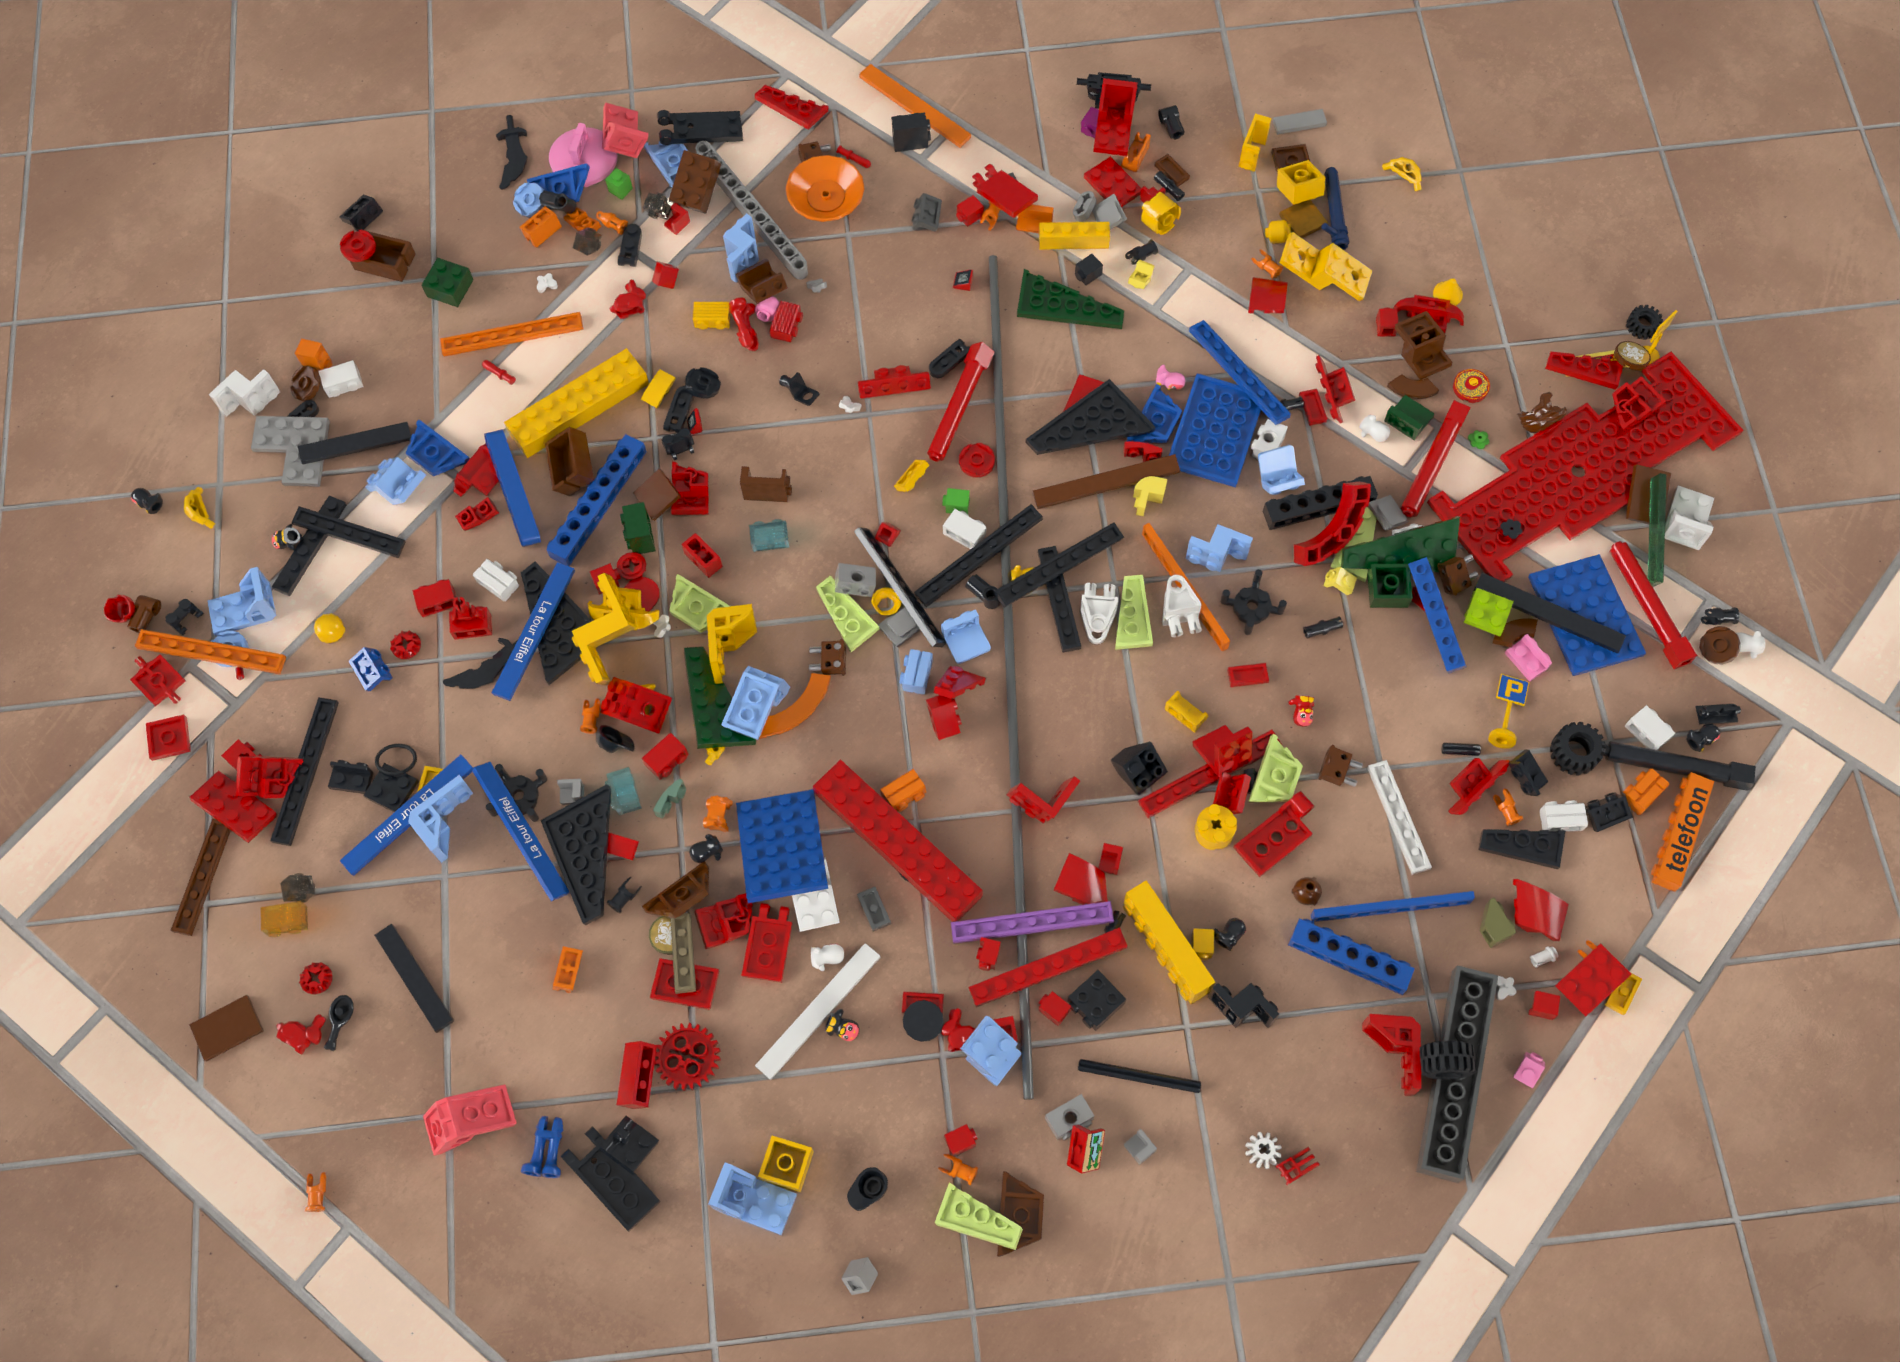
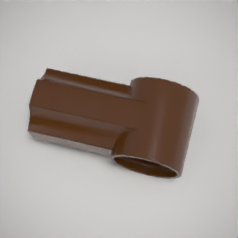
(145, 609)

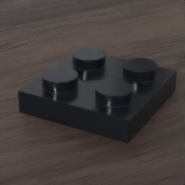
(391, 790)

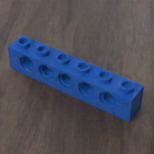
(1437, 615)
(1358, 966)

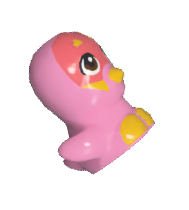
(1170, 380)

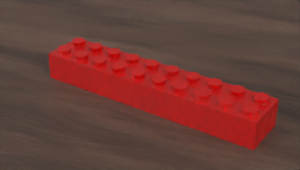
(898, 841)

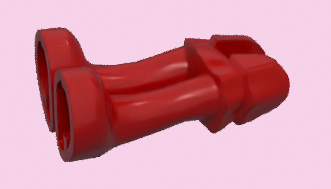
(741, 312)

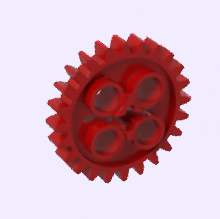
(694, 1039)

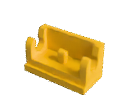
(1185, 712)

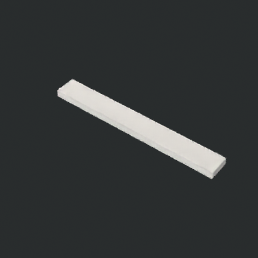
(817, 1011)

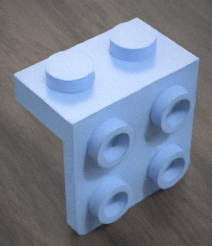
(1279, 470)
(965, 636)

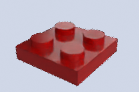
(168, 737)

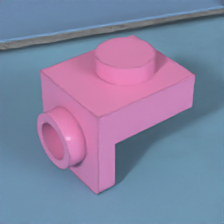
(1530, 1069)

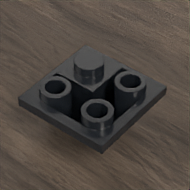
(1139, 766)

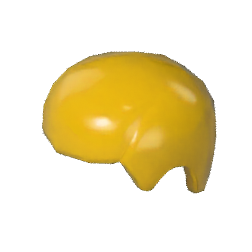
(329, 628)

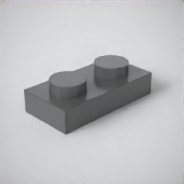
(874, 909)

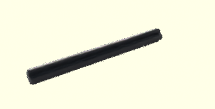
(1139, 1076)

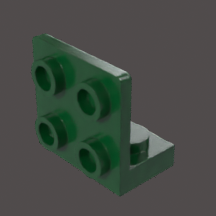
(1409, 417)

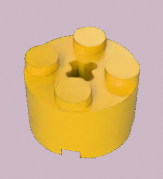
(1160, 213)
(1219, 817)

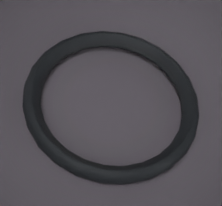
(397, 772)

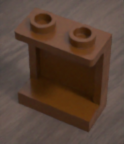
(761, 281)
(765, 488)

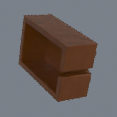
(695, 181)
(389, 258)
(569, 461)

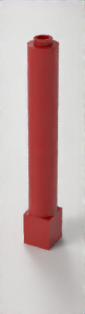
(976, 361)
(1434, 459)
(1677, 648)

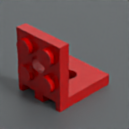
(628, 703)
(1224, 749)
(1038, 808)

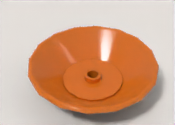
(823, 177)

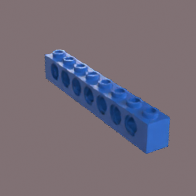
(587, 523)

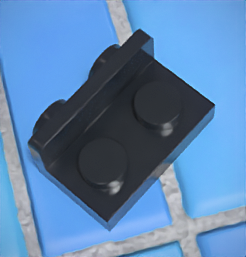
(362, 212)
(1528, 773)
(350, 777)
(1608, 811)

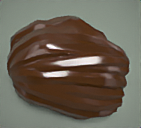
(1542, 415)

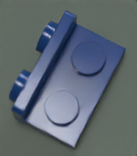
(370, 668)

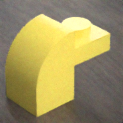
(1149, 489)

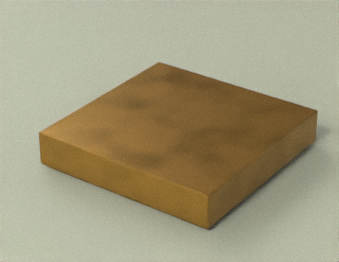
(1303, 218)

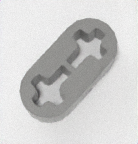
(1087, 206)

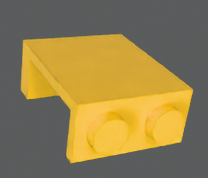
(1257, 133)

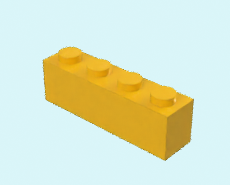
(1074, 235)

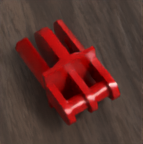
(1295, 1167)

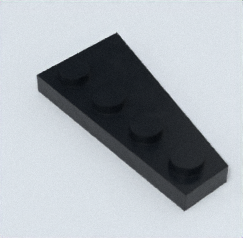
(1535, 847)

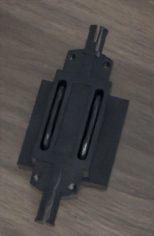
(1094, 84)

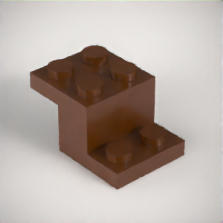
(1423, 345)

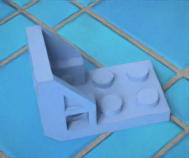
(244, 608)
(754, 701)
(427, 816)
(752, 1199)

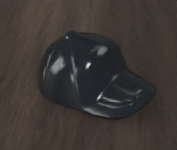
(612, 740)
(867, 1188)

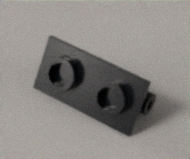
(1717, 713)

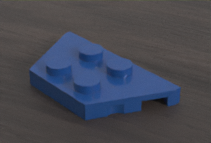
(565, 181)
(1163, 416)
(433, 451)

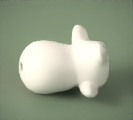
(1377, 429)
(1753, 644)
(827, 955)

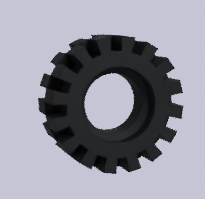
(1640, 329)

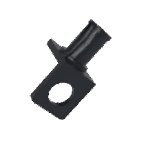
(798, 388)

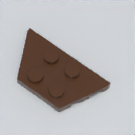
(681, 894)
(1024, 1207)

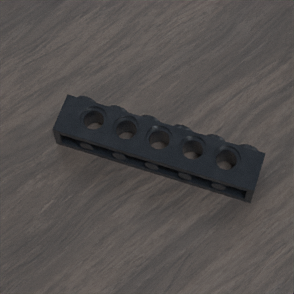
(1277, 518)

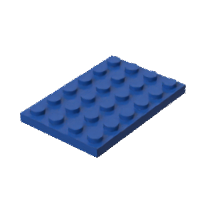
(1215, 430)
(1589, 592)
(781, 846)

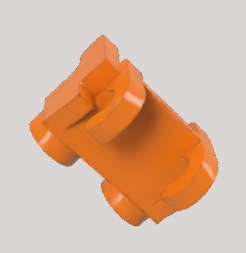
(716, 811)

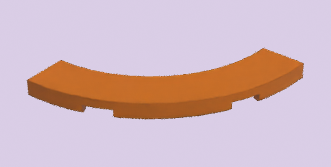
(800, 709)

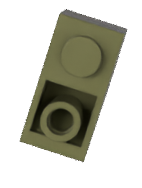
(1495, 925)

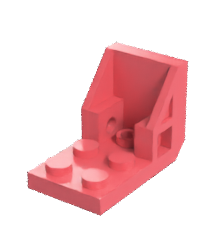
(622, 131)
(464, 1115)

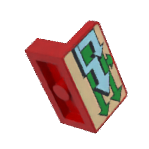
(1085, 1149)

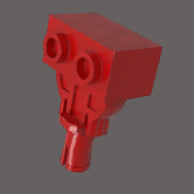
(469, 621)

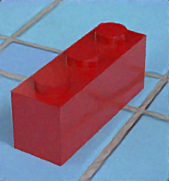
(636, 1075)

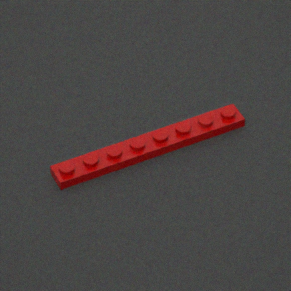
(1048, 967)

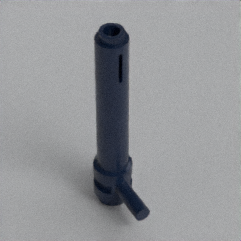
(1338, 229)

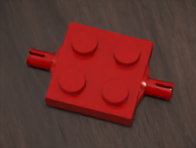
(157, 680)

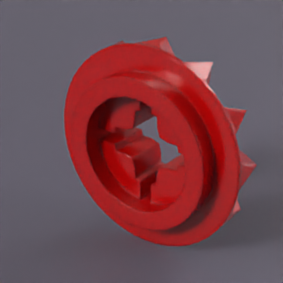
(624, 563)
(413, 645)
(314, 987)

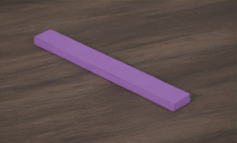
(1032, 922)

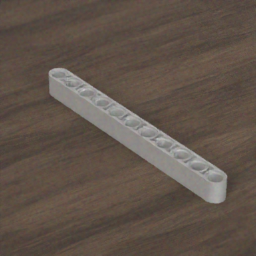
(761, 220)

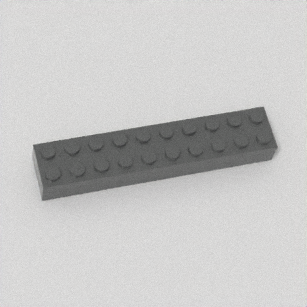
(1454, 1101)

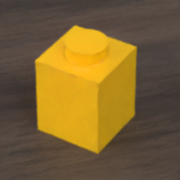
(1203, 943)

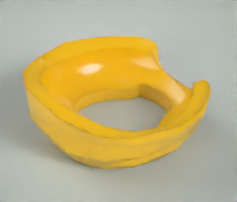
(886, 593)

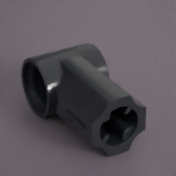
(1170, 118)
(557, 201)
(983, 591)

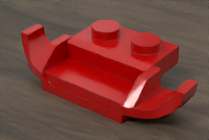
(1439, 309)
(478, 473)

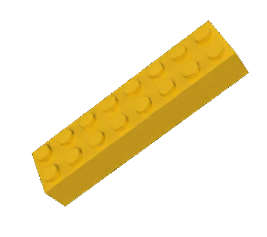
(577, 402)

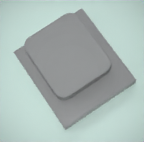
(1109, 211)
(1387, 512)
(899, 626)

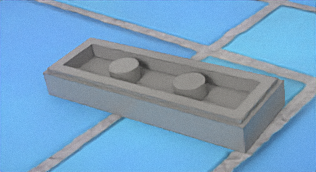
(1299, 121)

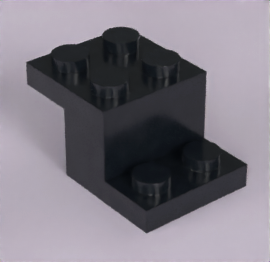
(1244, 1004)

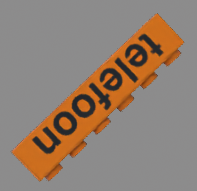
(1682, 831)

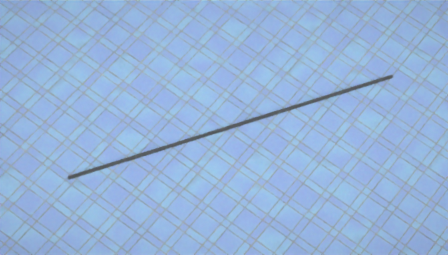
(1024, 1000)

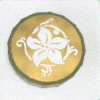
(661, 936)

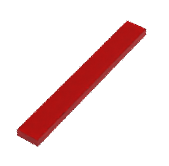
(1196, 781)

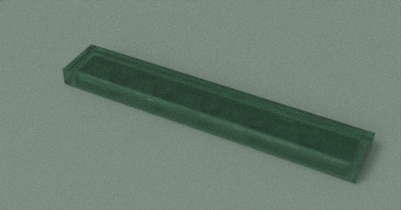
(1657, 529)

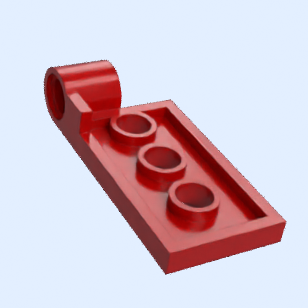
(1291, 811)

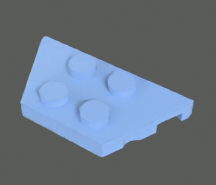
(666, 158)

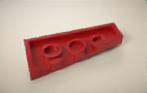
(791, 106)
(1596, 371)

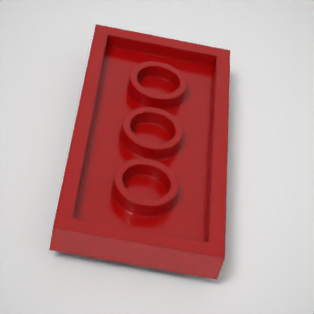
(241, 814)

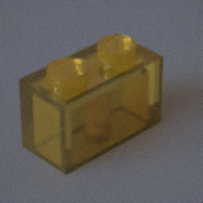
(284, 918)

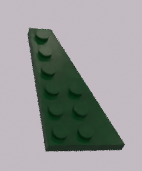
(1059, 303)
(1432, 541)
(709, 703)

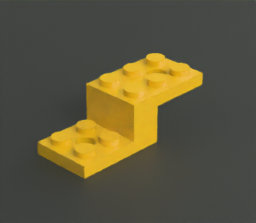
(1326, 266)

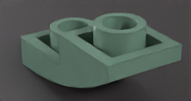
(672, 794)

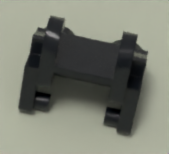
(678, 443)
(184, 608)

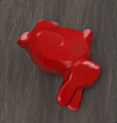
(630, 302)
(956, 1033)
(299, 1035)

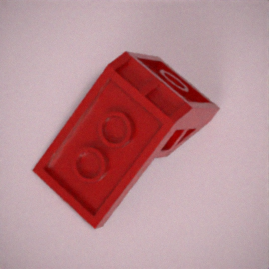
(1115, 117)
(1399, 1036)

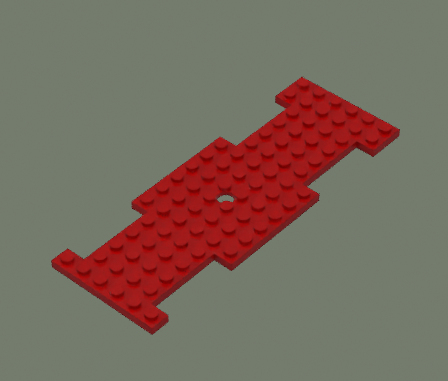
(1540, 480)

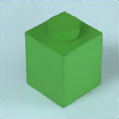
(619, 183)
(956, 499)

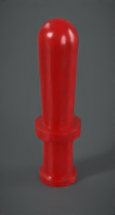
(854, 157)
(502, 374)

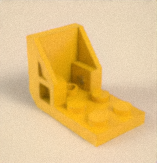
(729, 623)

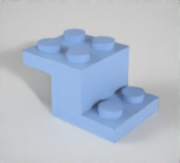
(741, 246)
(394, 480)
(1222, 543)
(991, 1050)

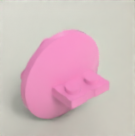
(582, 147)

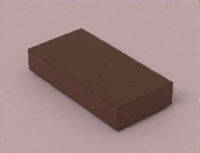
(1172, 170)

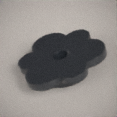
(1514, 526)

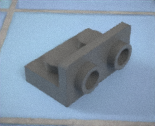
(926, 212)

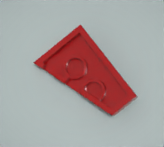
(956, 681)

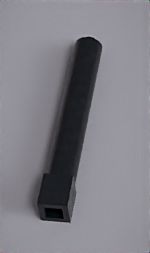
(1732, 775)

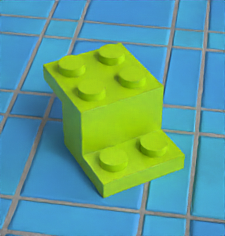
(1487, 611)

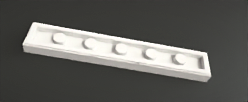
(1399, 817)

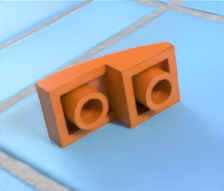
(580, 220)

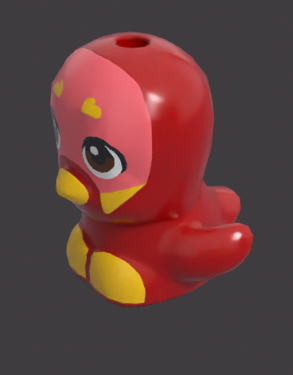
(1303, 712)

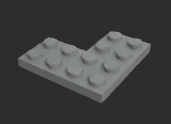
(284, 436)

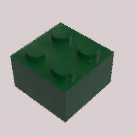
(447, 282)
(637, 528)
(1389, 586)

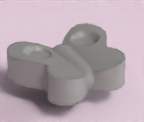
(816, 285)

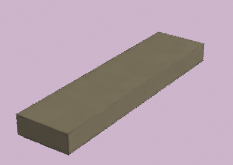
(683, 954)

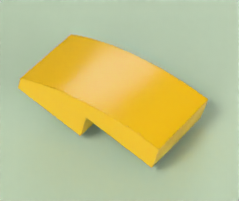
(658, 388)

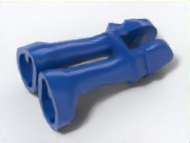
(550, 1169)

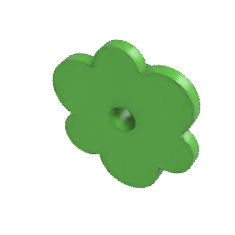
(1478, 439)

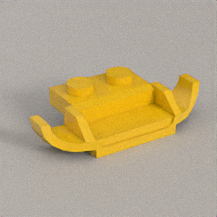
(632, 600)

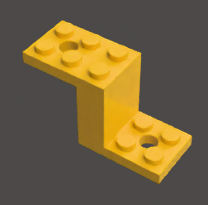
(603, 630)

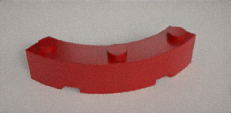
(1340, 529)

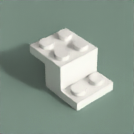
(238, 391)
(816, 907)

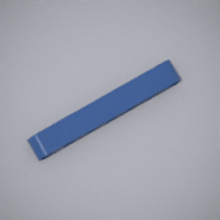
(512, 488)

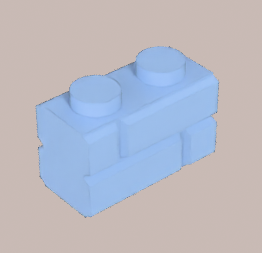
(917, 671)

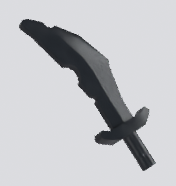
(514, 153)
(486, 672)

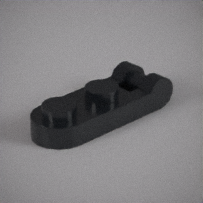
(630, 245)
(948, 359)
(678, 410)

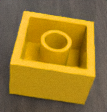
(1301, 182)
(786, 1163)

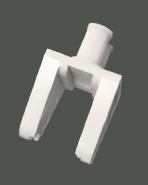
(1180, 606)
(1098, 611)

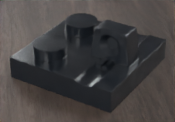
(629, 1144)

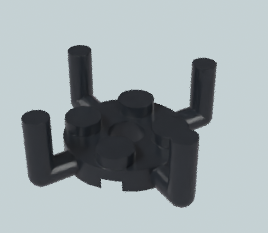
(1254, 595)
(521, 784)

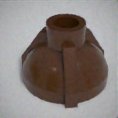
(1306, 896)

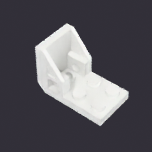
(1688, 518)

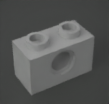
(855, 580)
(1076, 1107)

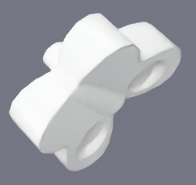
(545, 282)
(849, 406)
(662, 626)
(1505, 988)

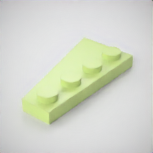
(1364, 534)
(847, 615)
(1134, 619)
(973, 1218)

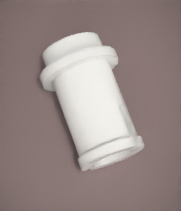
(1544, 956)

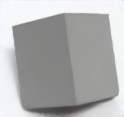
(570, 790)
(1140, 1147)
(859, 1276)

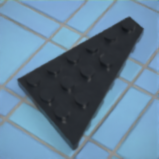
(1094, 419)
(556, 646)
(580, 847)

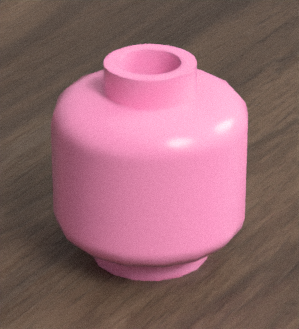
(766, 309)

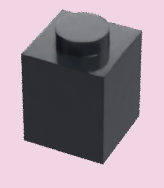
(1088, 269)

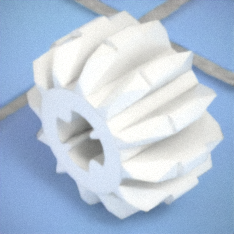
(1263, 1142)

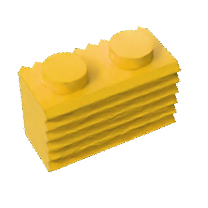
(711, 315)

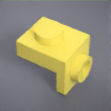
(1141, 275)
(1341, 580)

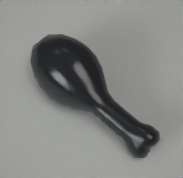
(339, 1014)

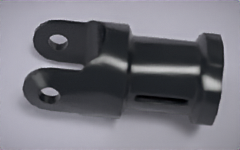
(1142, 252)
(1721, 616)
(622, 897)

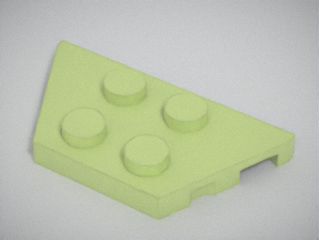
(693, 604)
(1276, 774)

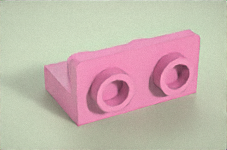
(1528, 657)

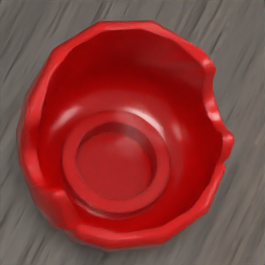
(119, 609)

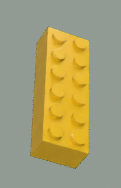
(1168, 942)

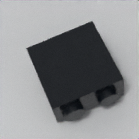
(910, 132)
(1096, 1000)

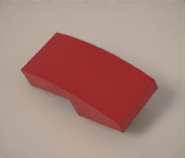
(1146, 450)
(474, 516)
(622, 846)

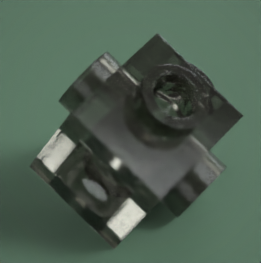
(657, 206)
(587, 241)
(297, 888)

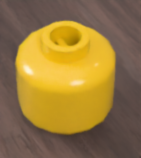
(1278, 231)

